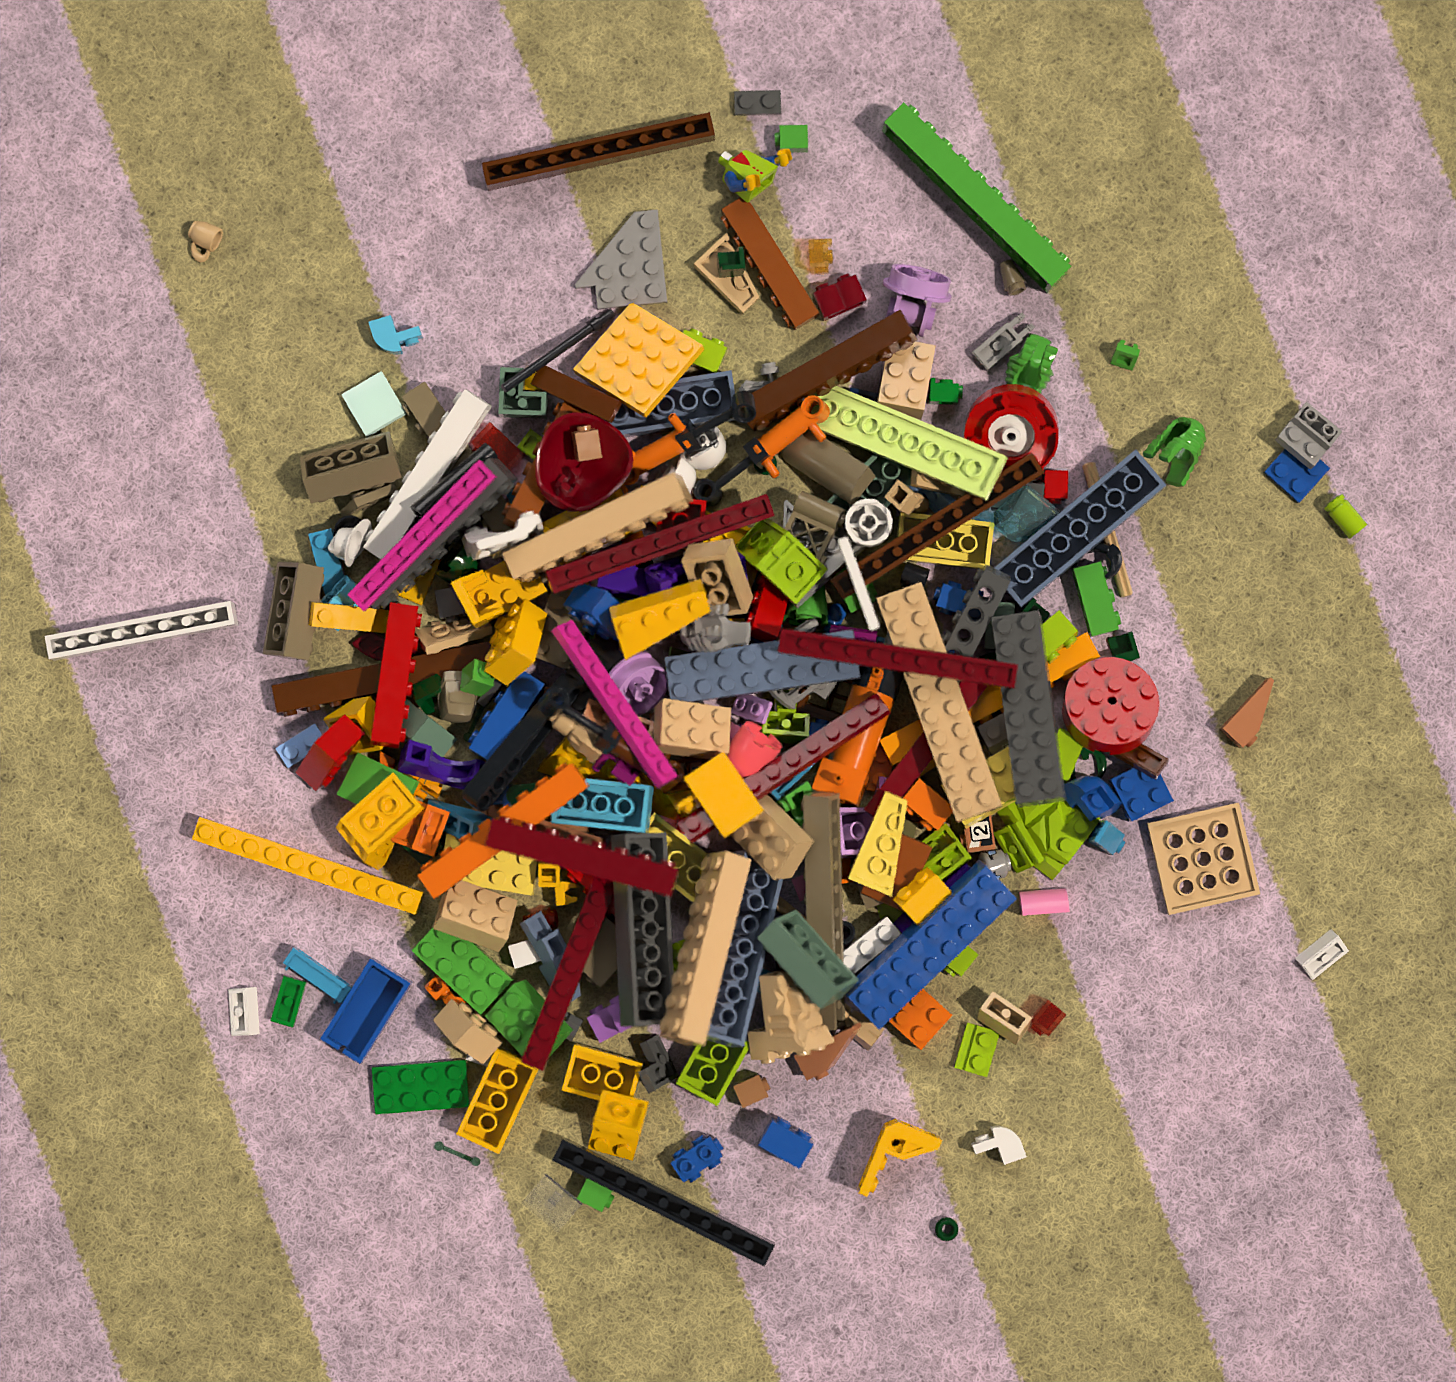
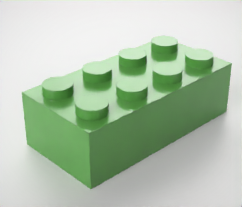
(463, 968)

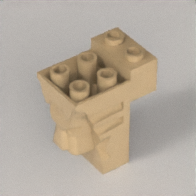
(789, 1021)

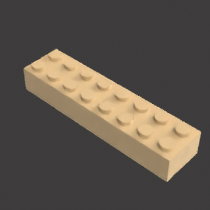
(597, 527)
(704, 948)

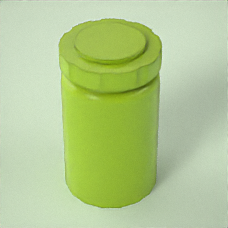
(1345, 516)

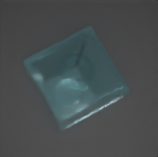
(1024, 514)

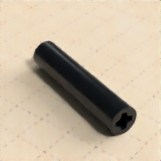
(431, 497)

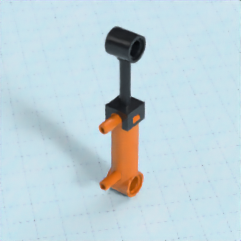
(687, 436)
(767, 446)

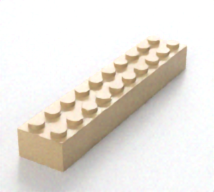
(941, 708)

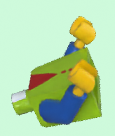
(750, 173)

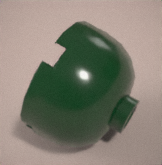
(457, 565)

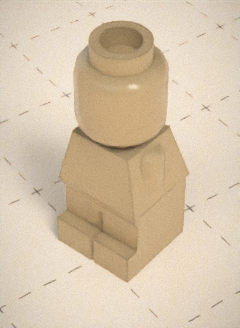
(906, 500)
(579, 736)
(867, 1033)

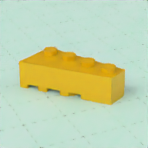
(657, 615)

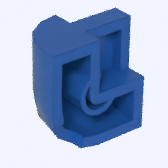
(1092, 796)

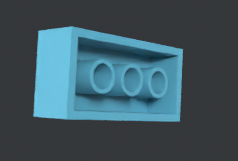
(609, 807)

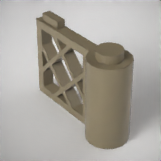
(821, 516)

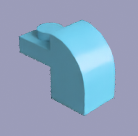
(389, 339)

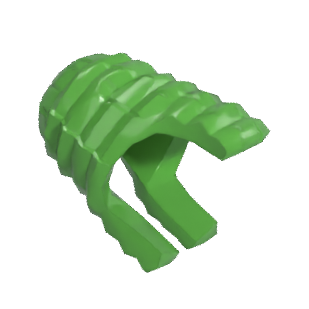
(1032, 364)
(1180, 445)

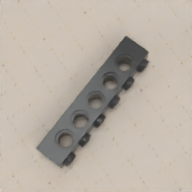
(998, 584)

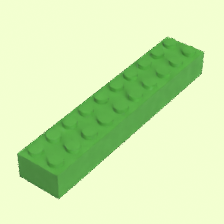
(976, 197)

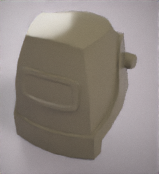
(452, 703)

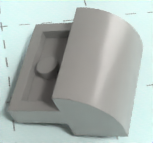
(1308, 435)

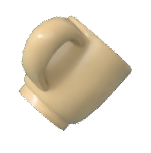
(206, 236)

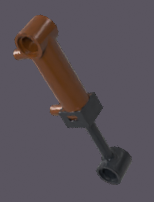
(608, 736)

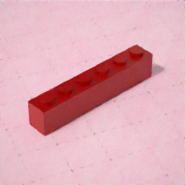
(394, 675)

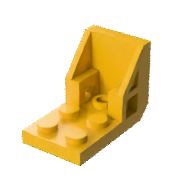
(493, 592)
(377, 819)
(617, 1125)
(912, 1142)

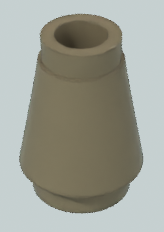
(1012, 278)

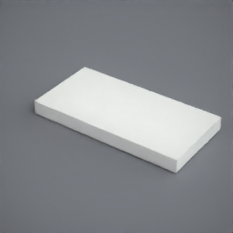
(858, 583)

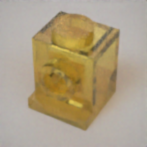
(819, 255)

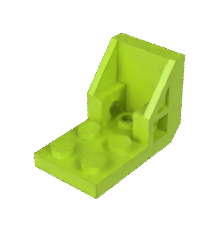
(781, 559)

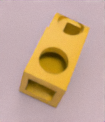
(548, 875)

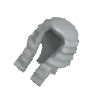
(715, 631)

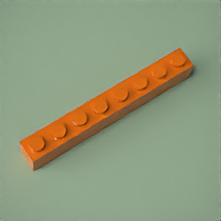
(530, 808)

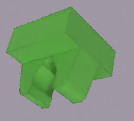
(1125, 356)

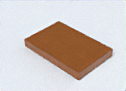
(910, 861)

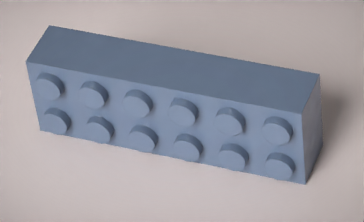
(691, 397)

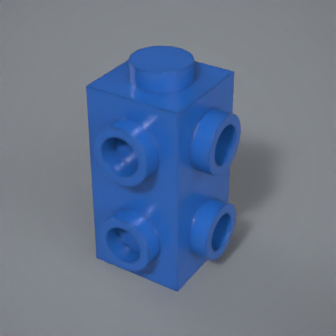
(950, 598)
(703, 1154)

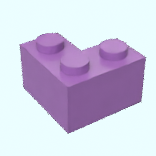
(606, 1020)

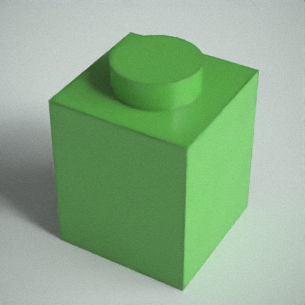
(792, 137)
(475, 679)
(595, 1195)

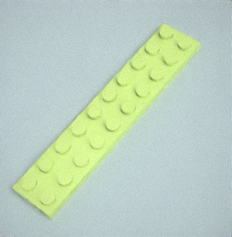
(911, 442)

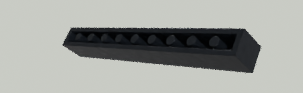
(663, 1201)

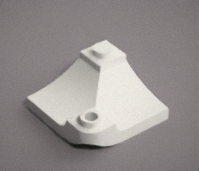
(481, 543)

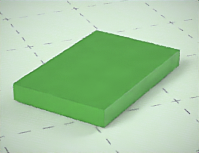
(365, 776)

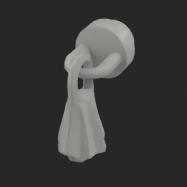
(767, 369)

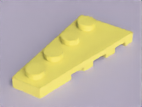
(879, 852)

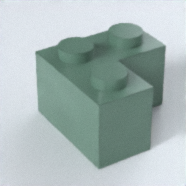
(517, 401)
(426, 731)

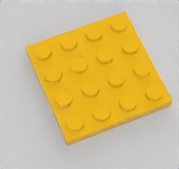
(638, 359)

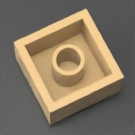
(468, 1030)

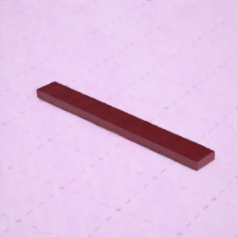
(917, 756)

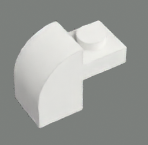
(1005, 1140)

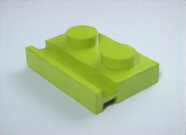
(1019, 846)
(976, 1049)

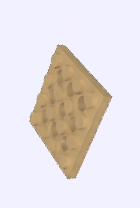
(1235, 839)

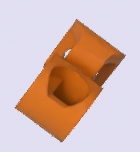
(441, 990)

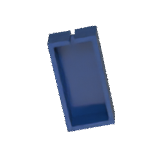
(507, 714)
(366, 1010)

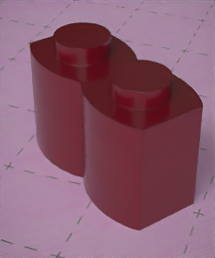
(839, 297)

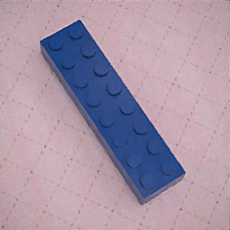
(930, 946)

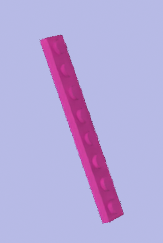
(422, 535)
(614, 703)

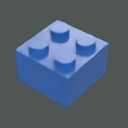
(592, 609)
(1139, 793)
(785, 1142)

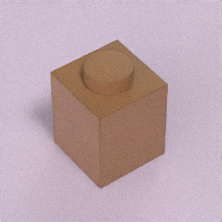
(586, 443)
(751, 1090)

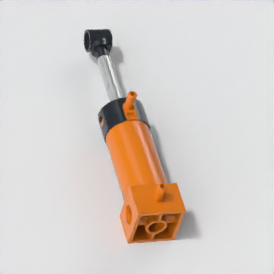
(848, 766)

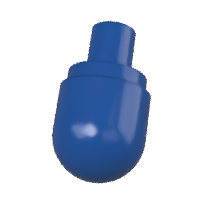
(836, 615)

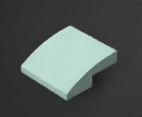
(374, 404)

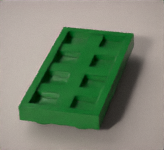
(420, 1087)

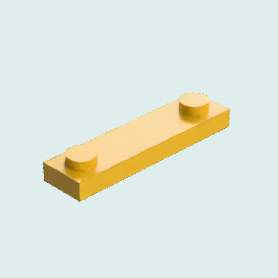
(348, 617)

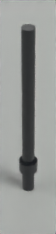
(592, 326)

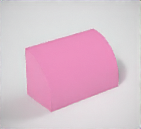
(1043, 901)

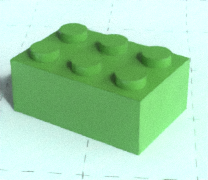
(517, 1016)

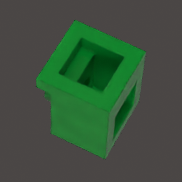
(944, 392)

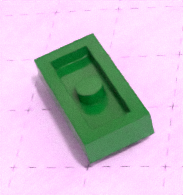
(288, 1001)

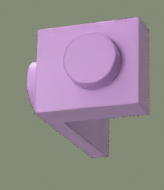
(751, 708)

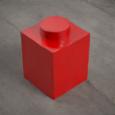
(1055, 486)

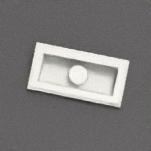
(1321, 954)
(243, 1011)

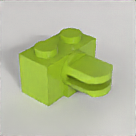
(786, 724)

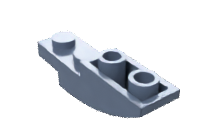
(548, 945)

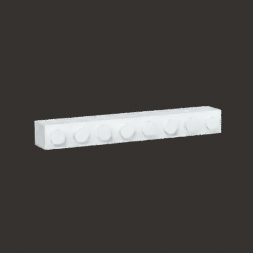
(431, 467)
(141, 630)

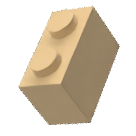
(1004, 1018)

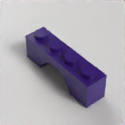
(421, 761)

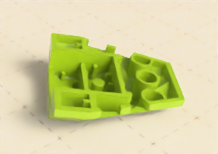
(1054, 829)

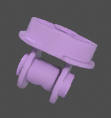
(920, 284)
(641, 681)

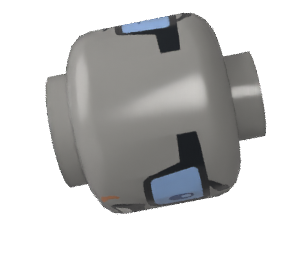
(996, 861)

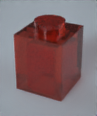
(1046, 1018)

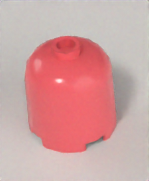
(752, 749)

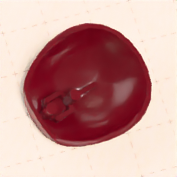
(586, 483)

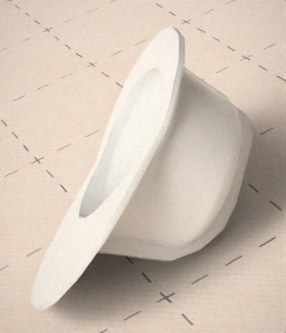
(349, 542)

